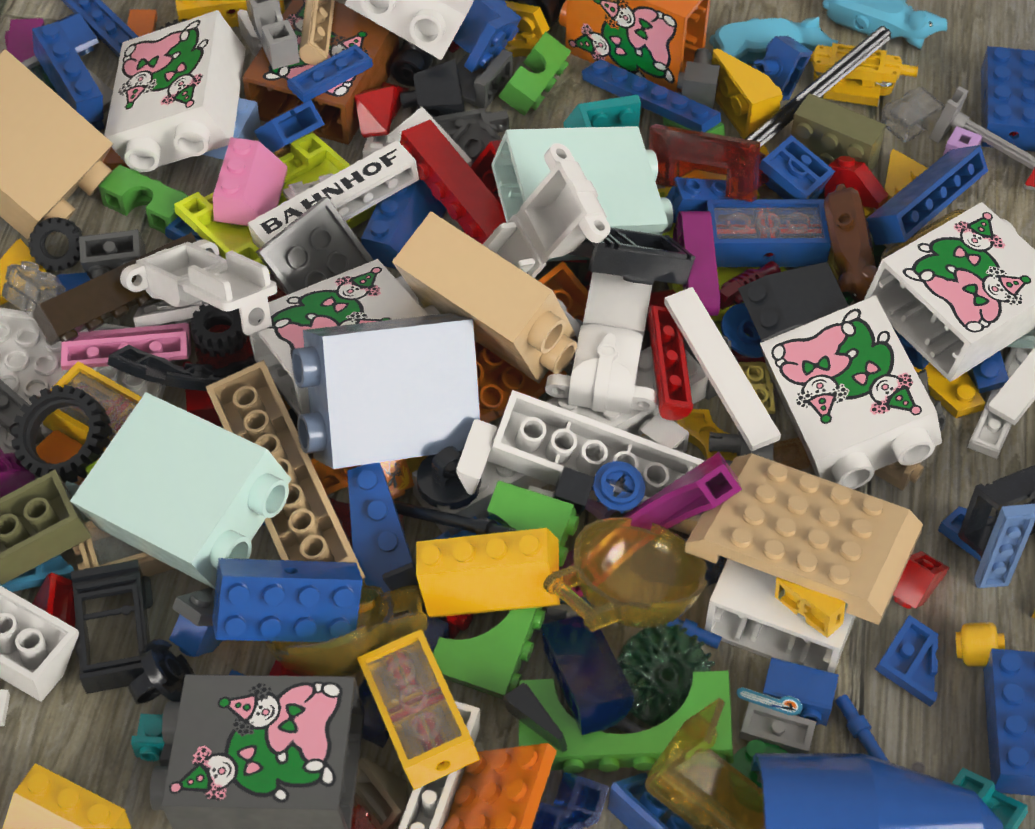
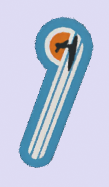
(789, 704)

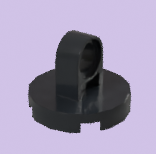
(439, 480)
(162, 674)

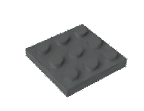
(313, 248)

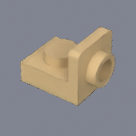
(899, 474)

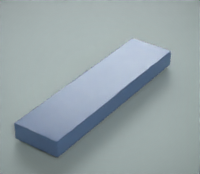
(1005, 545)

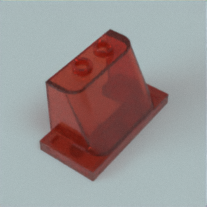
(687, 150)

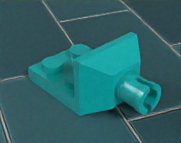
(606, 113)

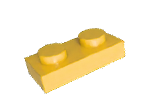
(532, 18)

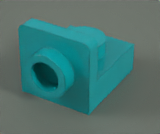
(149, 738)

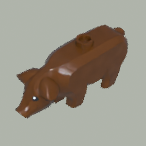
(850, 241)

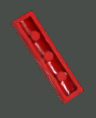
(669, 365)

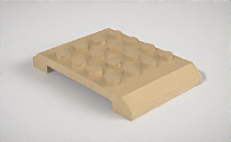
(810, 534)

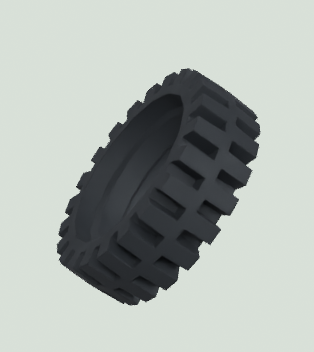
(36, 414)

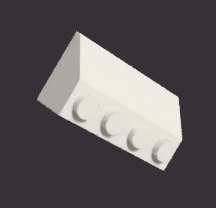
(32, 645)

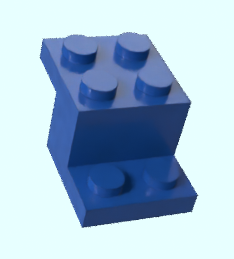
(486, 31)
(795, 171)

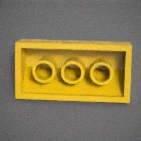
(487, 572)

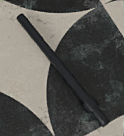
(478, 526)

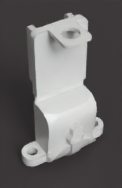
(552, 218)
(193, 276)
(608, 350)

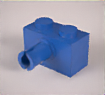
(784, 63)

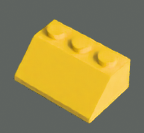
(54, 802)

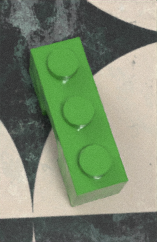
(525, 87)
(128, 189)

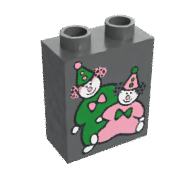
(260, 753)

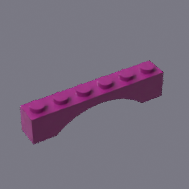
(686, 497)

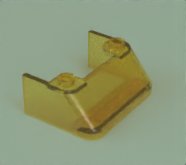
(701, 783)

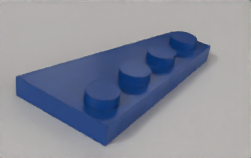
(375, 525)

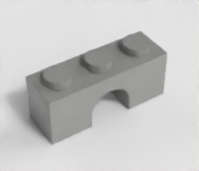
(273, 33)

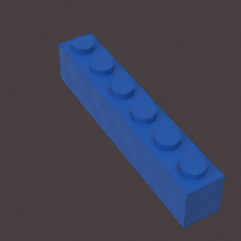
(927, 195)

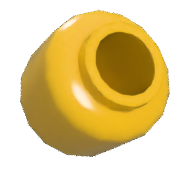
(976, 642)

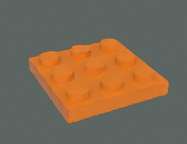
(502, 788)

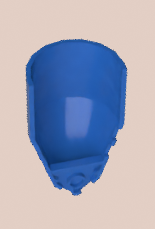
(862, 794)

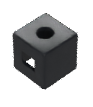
(573, 488)

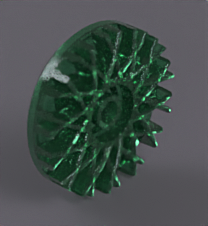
(661, 670)

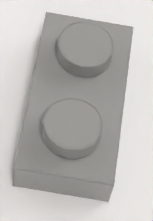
(773, 727)

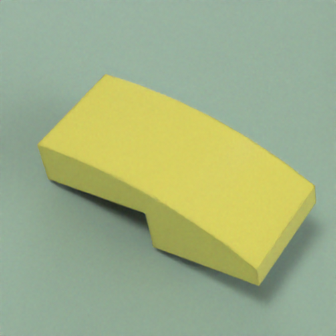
(760, 380)

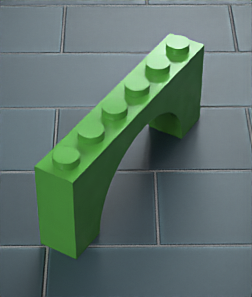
(495, 657)
(638, 749)

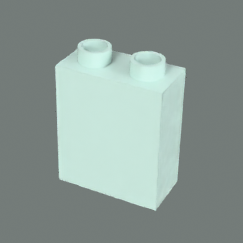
(609, 158)
(182, 489)

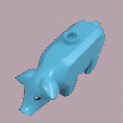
(895, 15)
(750, 38)

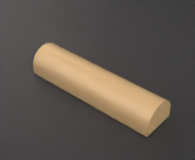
(316, 31)

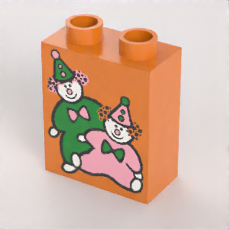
(637, 35)

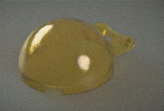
(629, 575)
(374, 629)

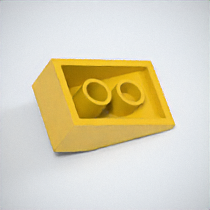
(745, 93)

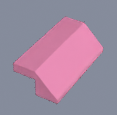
(94, 347)

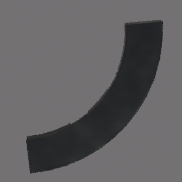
(163, 372)

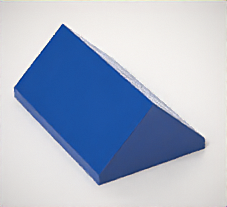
(639, 809)

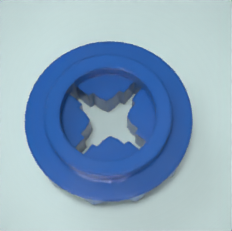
(632, 483)

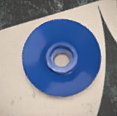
(735, 325)

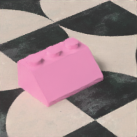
(247, 182)

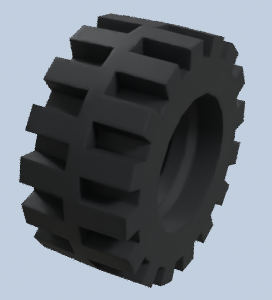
(38, 248)
(217, 342)

